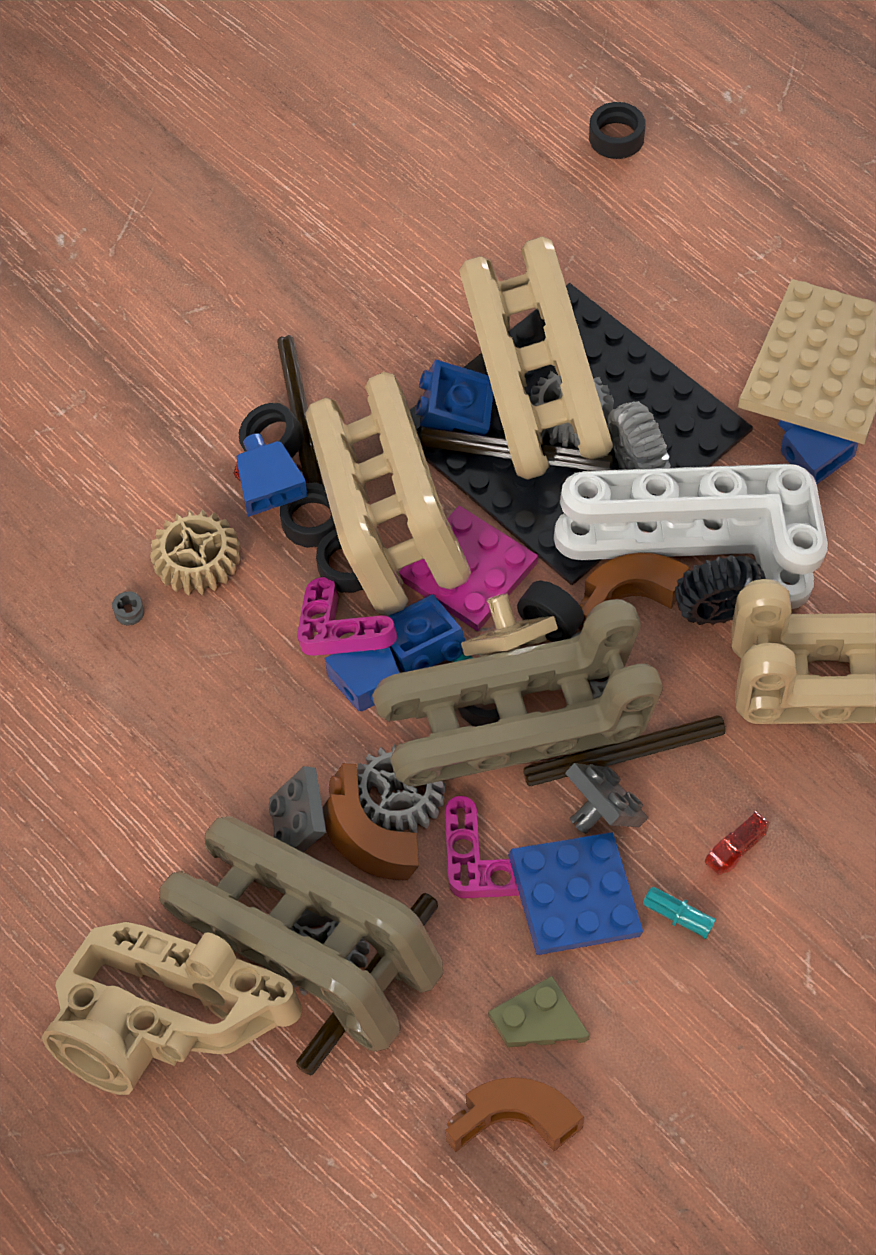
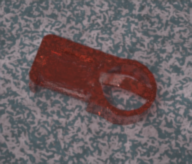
(731, 848)

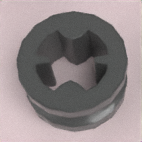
(119, 611)

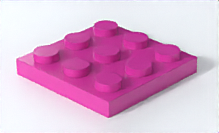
(495, 567)

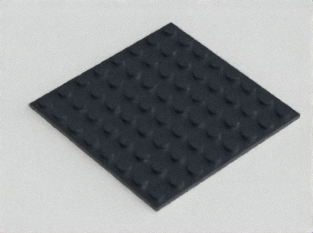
(689, 417)

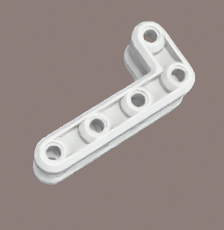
(750, 517)

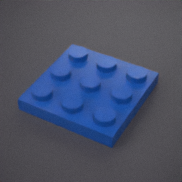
(575, 893)

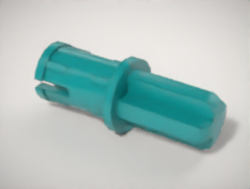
(679, 912)

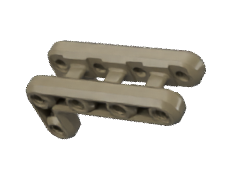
(503, 680)
(313, 966)

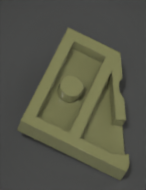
(538, 1017)

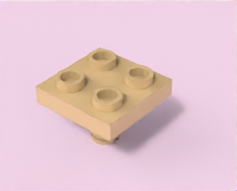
(508, 632)

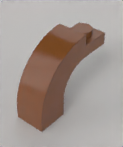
(633, 575)
(359, 839)
(516, 1100)

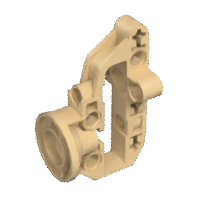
(113, 1035)

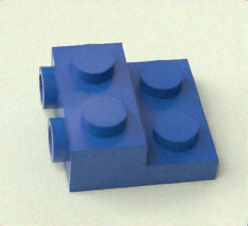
(455, 399)
(425, 635)

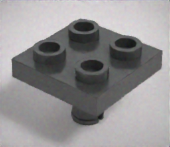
(605, 798)
(298, 810)

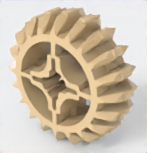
(181, 565)

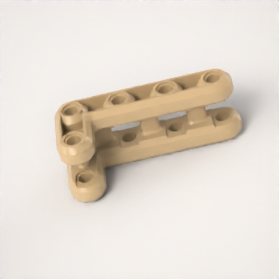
(490, 307)
(414, 497)
(775, 657)

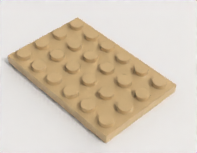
(818, 363)

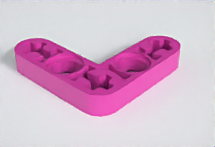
(378, 630)
(481, 870)

